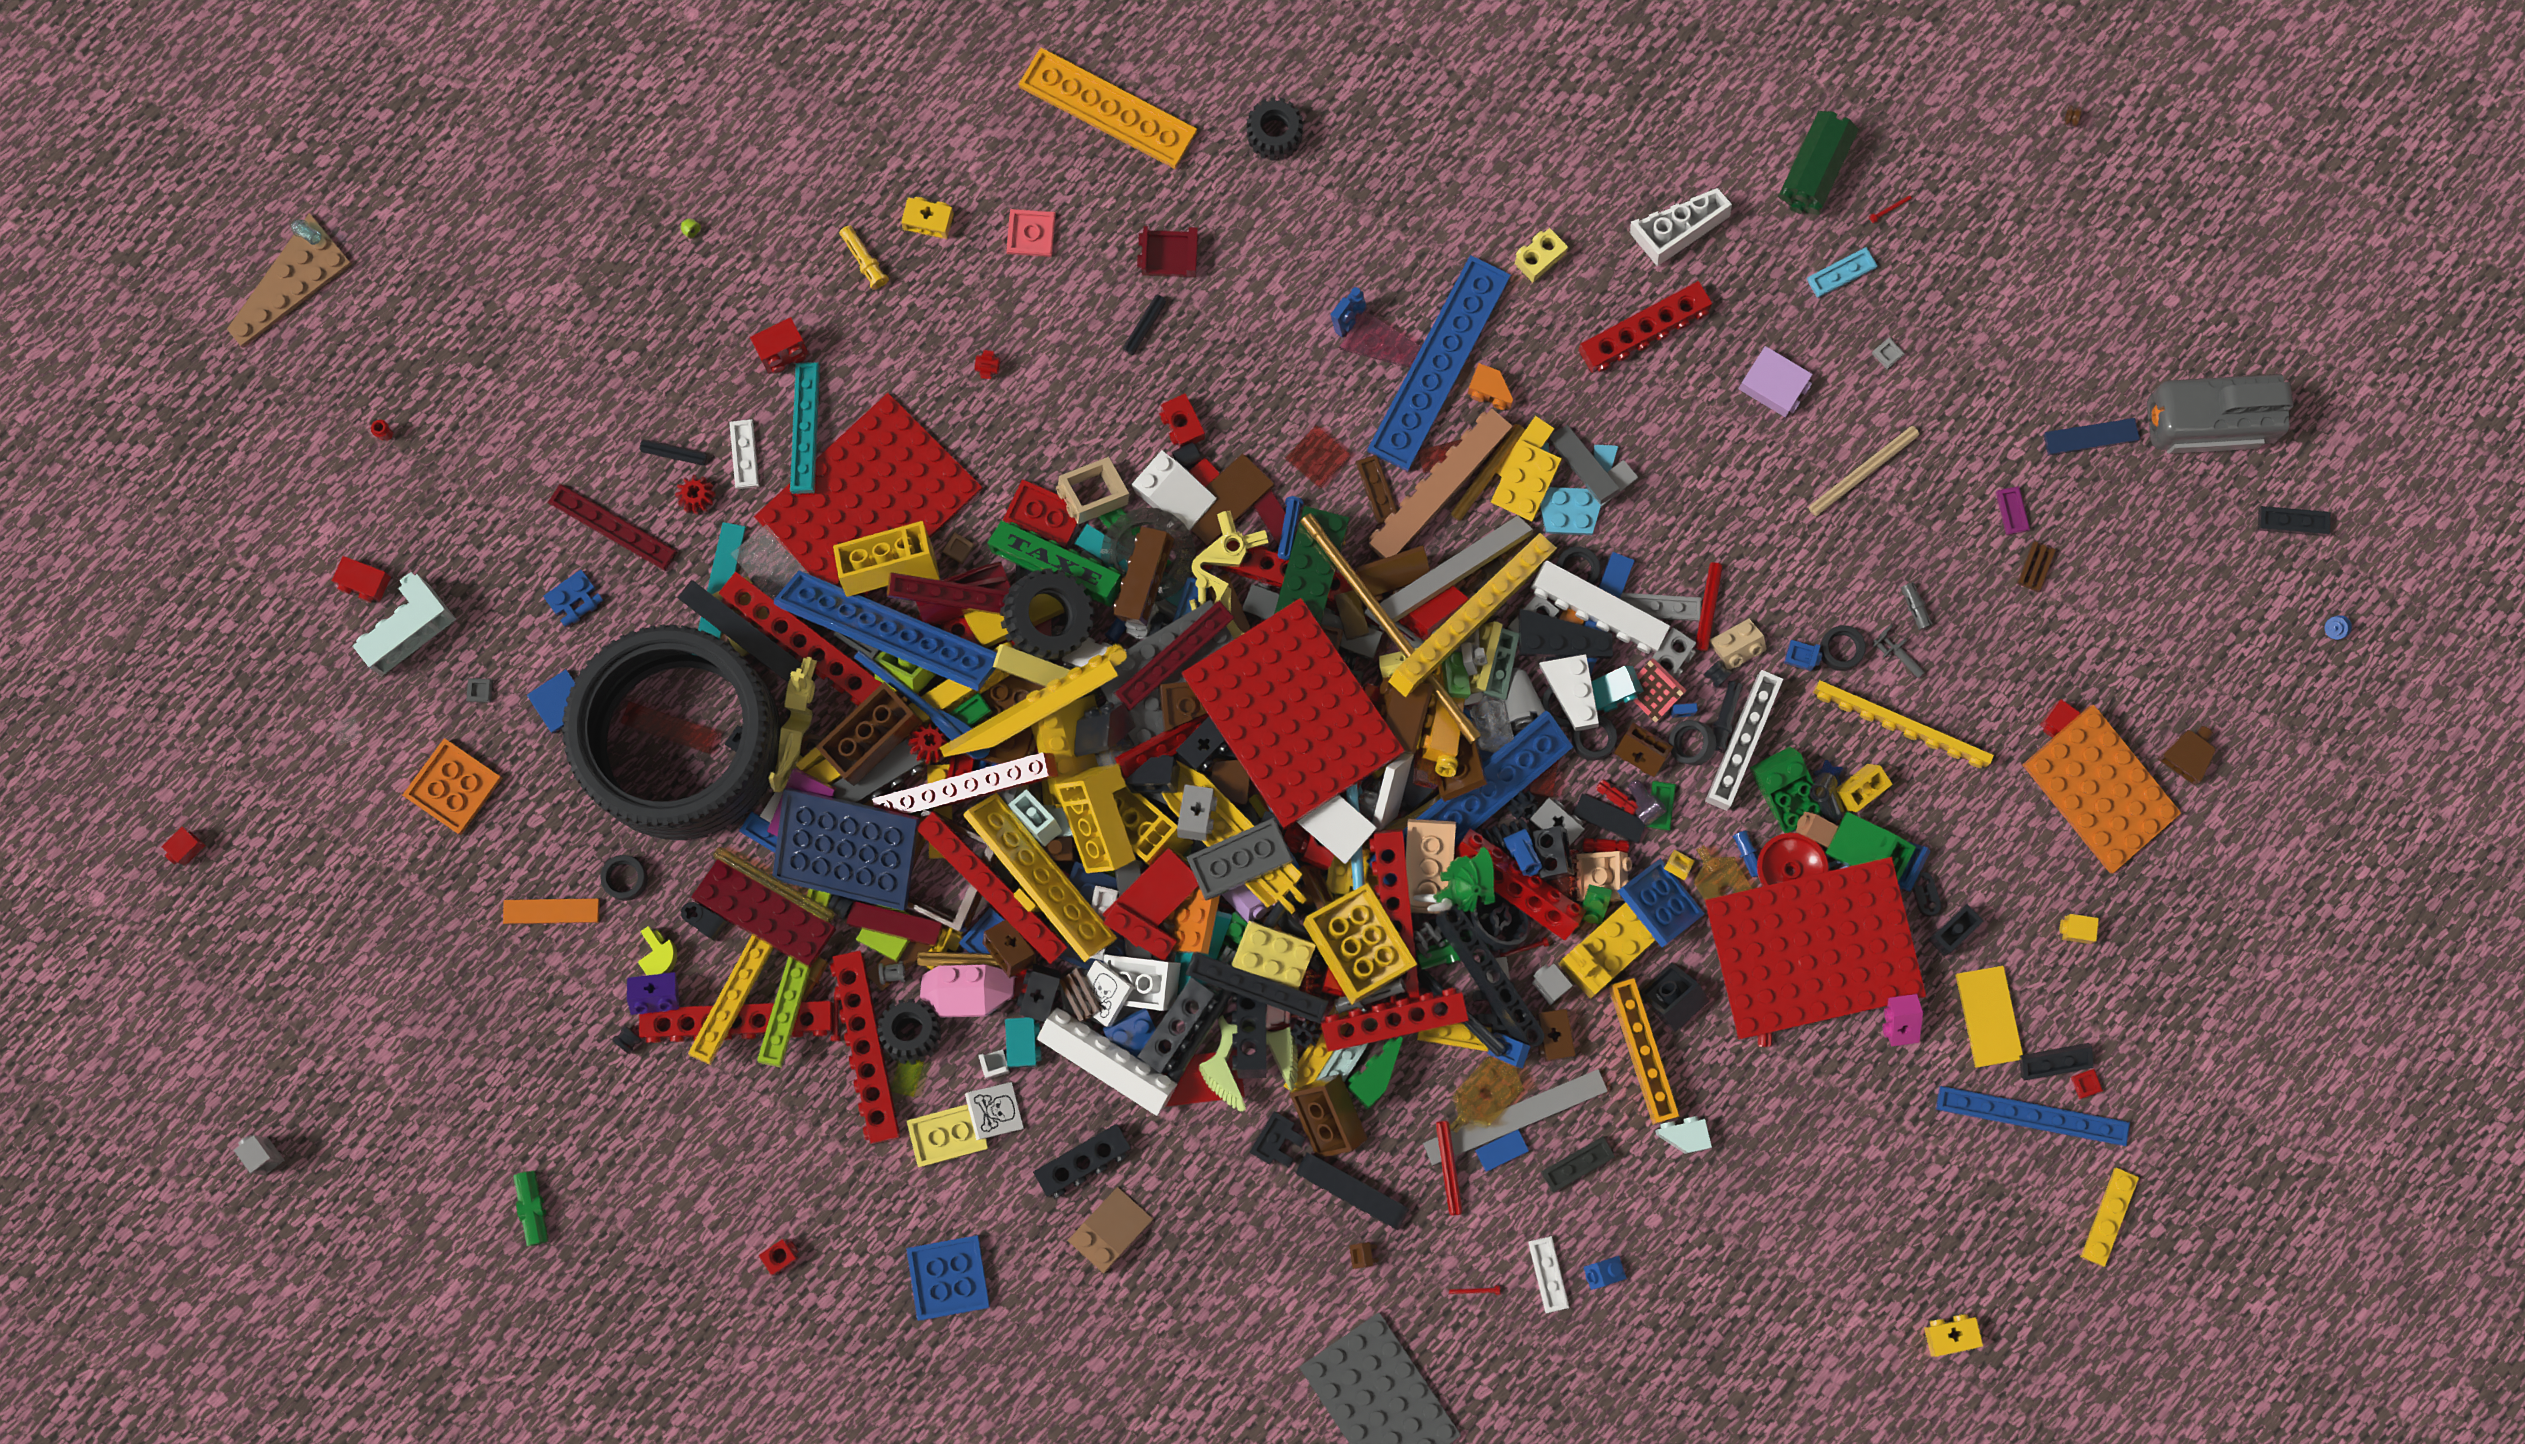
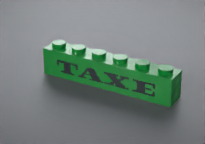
(1038, 554)

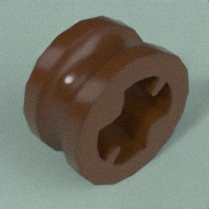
(2072, 116)

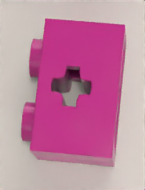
(1903, 1020)

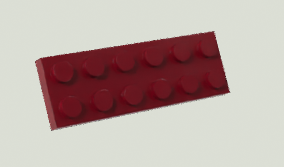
(763, 913)

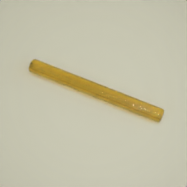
(774, 884)

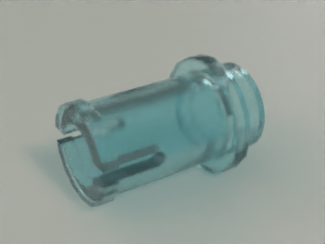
(302, 229)

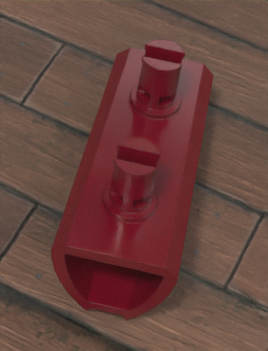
(986, 576)

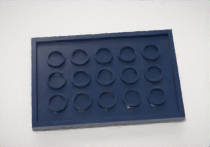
(845, 848)

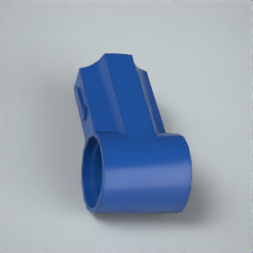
(1522, 850)

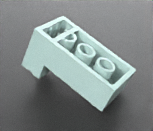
(406, 629)

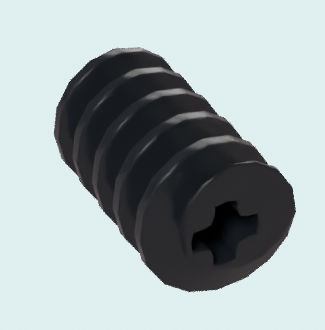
(1496, 836)

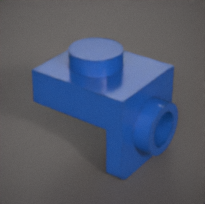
(1802, 655)
(1604, 1272)

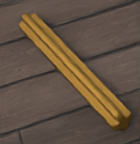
(1487, 472)
(952, 958)

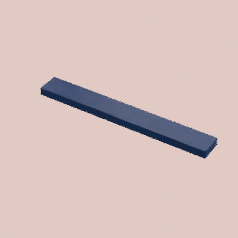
(2033, 1116)

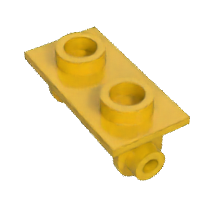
(948, 939)

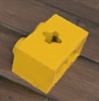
(936, 225)
(1863, 787)
(1967, 1337)

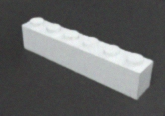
(1599, 606)
(1744, 740)
(1107, 1061)

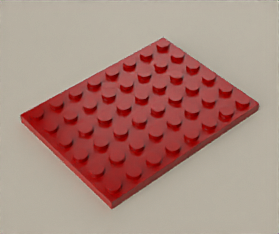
(867, 483)
(1292, 713)
(1814, 948)

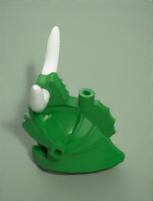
(1466, 881)

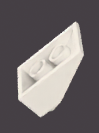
(1173, 489)
(1153, 980)

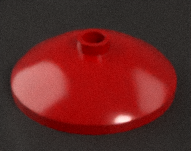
(1791, 851)

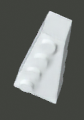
(1676, 228)

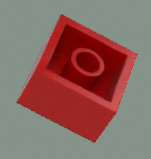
(779, 346)

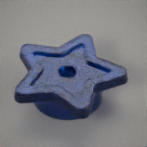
(1828, 768)

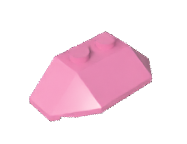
(966, 990)

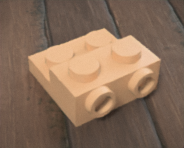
(1603, 870)

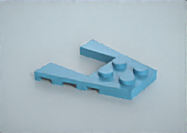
(1574, 509)

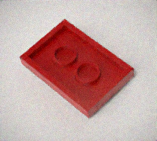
(1042, 513)

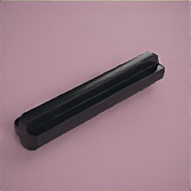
(1144, 324)
(673, 452)

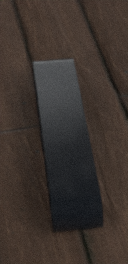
(1352, 1191)

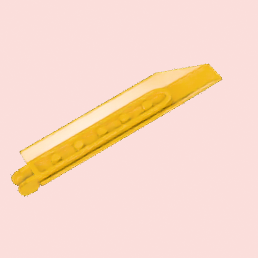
(1040, 703)
(1229, 822)

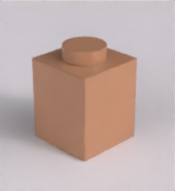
(1816, 828)

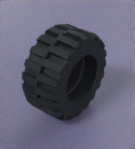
(1071, 598)

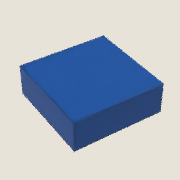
(1683, 710)

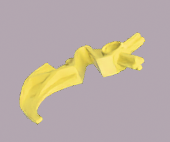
(1219, 555)
(798, 694)

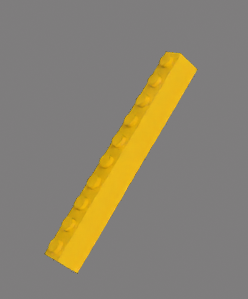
(1471, 615)

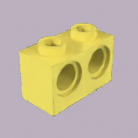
(1544, 258)

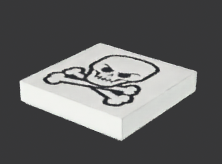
(1109, 991)
(994, 1111)

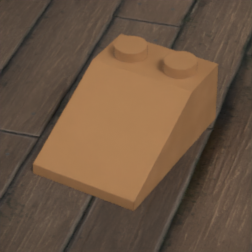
(1110, 1230)

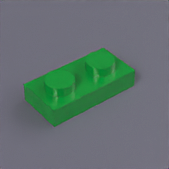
(1596, 903)

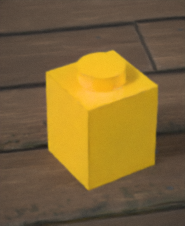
(2079, 928)

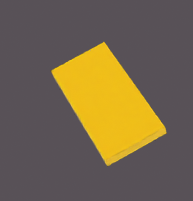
(988, 626)
(1989, 1016)

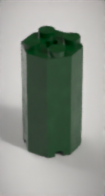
(1818, 163)

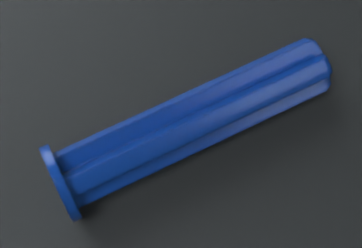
(1289, 526)

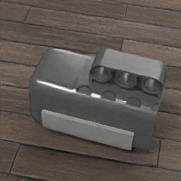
(2219, 413)

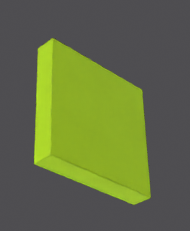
(884, 944)

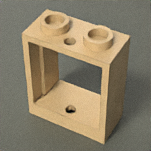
(1092, 510)

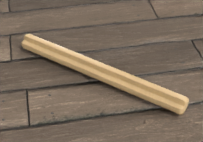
(1863, 471)

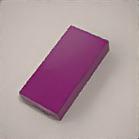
(2012, 510)

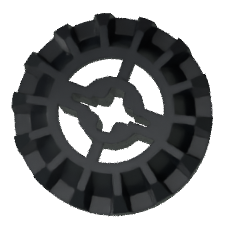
(1502, 916)

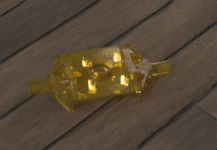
(1718, 873)
(1491, 1074)

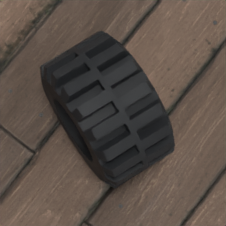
(1270, 145)
(898, 1017)

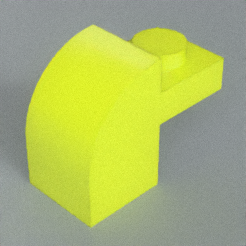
(662, 957)

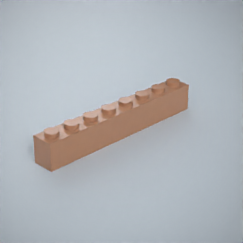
(1441, 485)

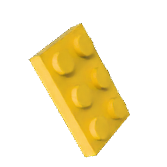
(1526, 480)

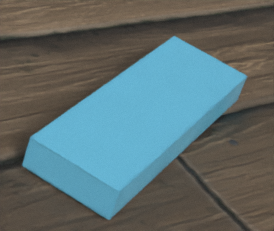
(1842, 272)

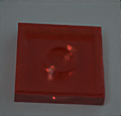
(1317, 456)

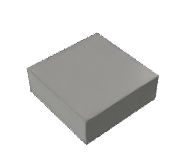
(1888, 353)

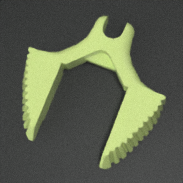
(1217, 1072)

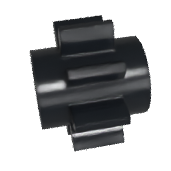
(1523, 805)
(1306, 1033)

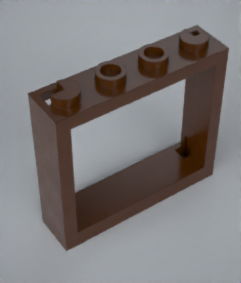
(972, 898)

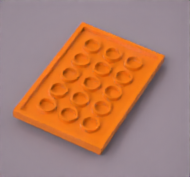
(2101, 788)

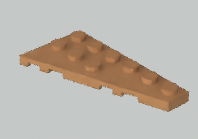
(289, 282)

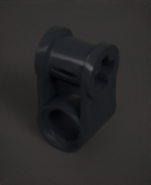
(706, 921)

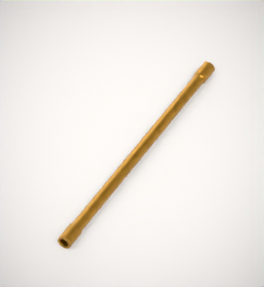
(1317, 532)

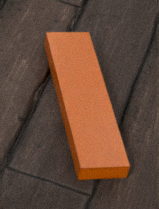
(551, 911)

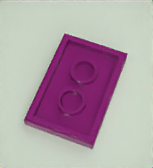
(804, 782)

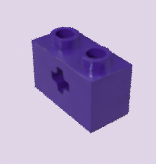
(652, 993)

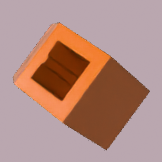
(1490, 386)

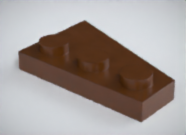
(1178, 704)

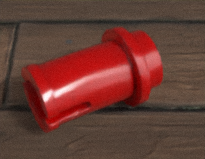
(381, 430)

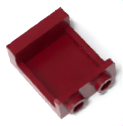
(1168, 252)

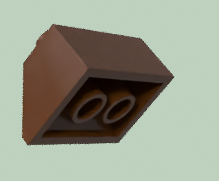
(1394, 572)
(1404, 714)
(1328, 1116)

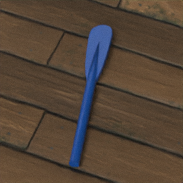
(945, 722)

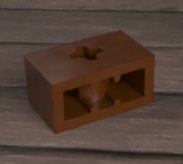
(1643, 750)
(1008, 948)
(1563, 1047)

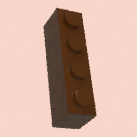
(1143, 576)

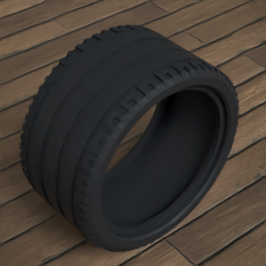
(619, 670)

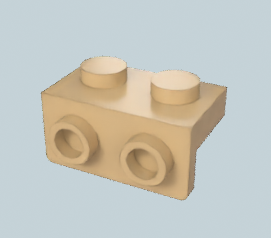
(1739, 644)

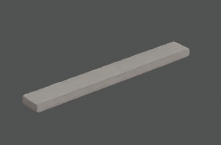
(1456, 568)
(1522, 1114)

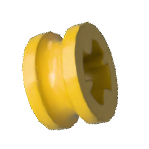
(1446, 765)

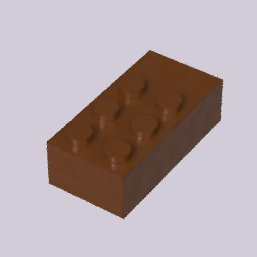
(869, 734)

